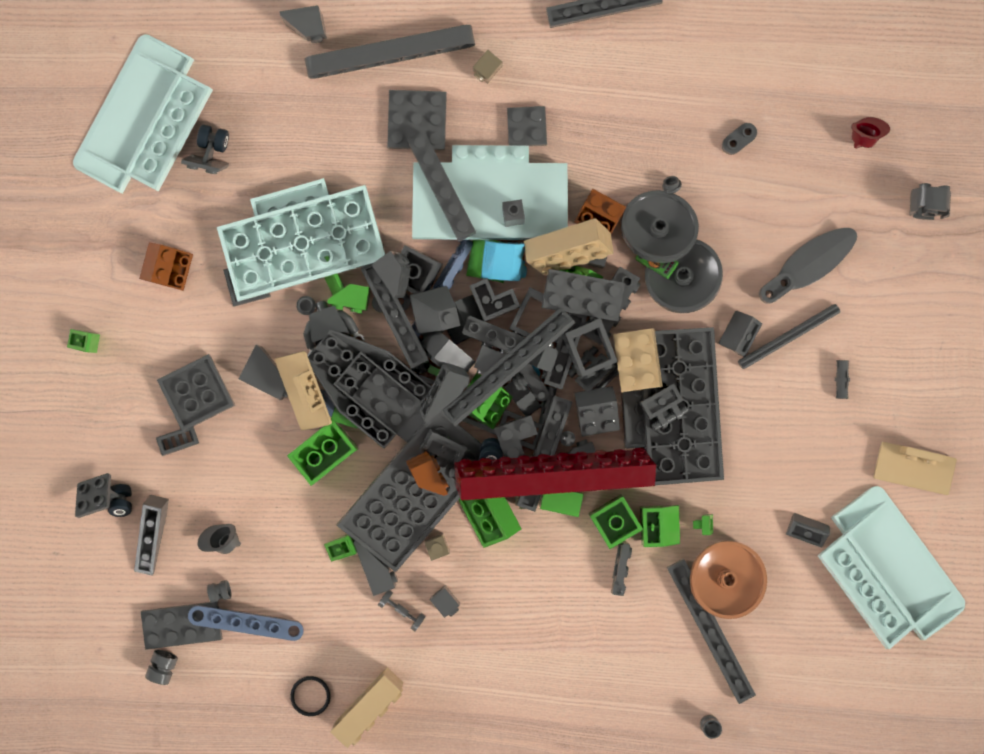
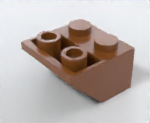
(602, 208)
(166, 266)
(425, 473)

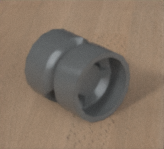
(161, 667)

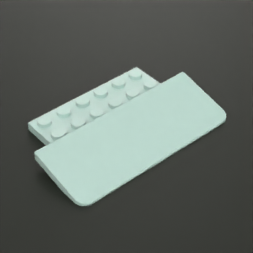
(143, 118)
(889, 571)

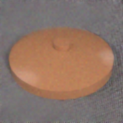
(728, 579)

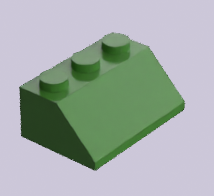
(322, 452)
(491, 519)

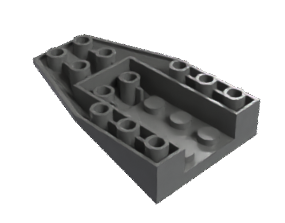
(368, 385)

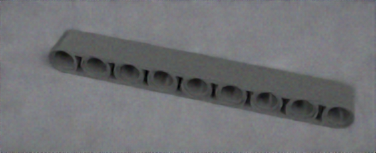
(389, 51)

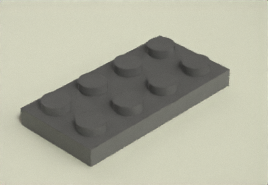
(583, 295)
(172, 627)

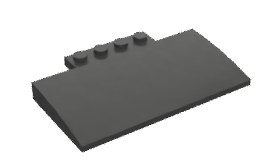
(691, 446)

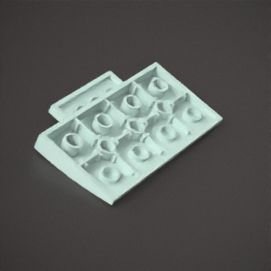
(485, 179)
(295, 233)

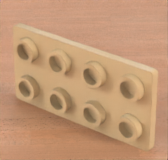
(303, 390)
(915, 468)

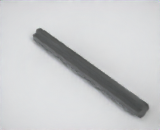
(789, 336)

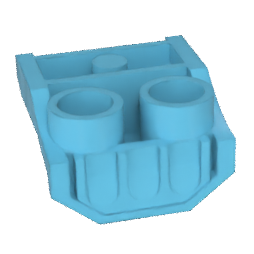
(502, 261)

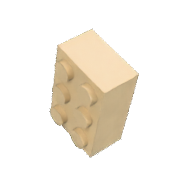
(637, 360)

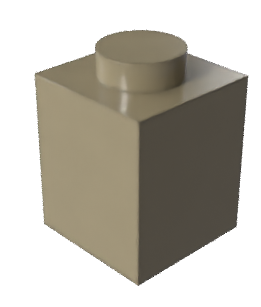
(487, 67)
(437, 547)

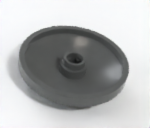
(659, 226)
(691, 284)

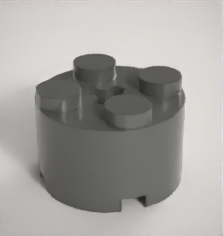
(930, 202)

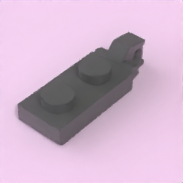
(621, 569)

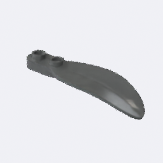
(810, 263)

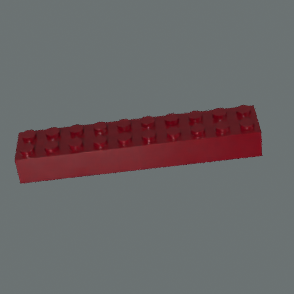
(554, 474)

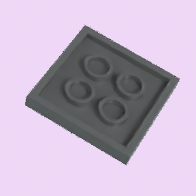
(414, 113)
(196, 392)

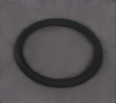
(310, 713)

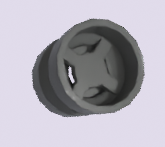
(219, 591)
(714, 729)

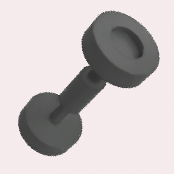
(401, 610)

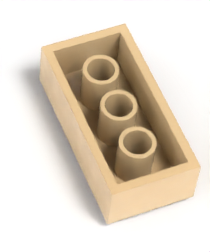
(569, 246)
(367, 707)

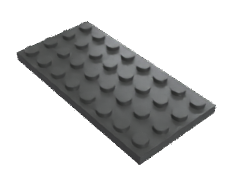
(394, 511)

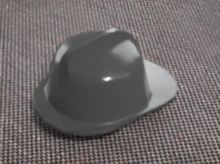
(219, 539)

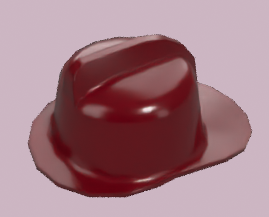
(868, 132)

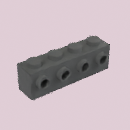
(631, 286)
(563, 361)

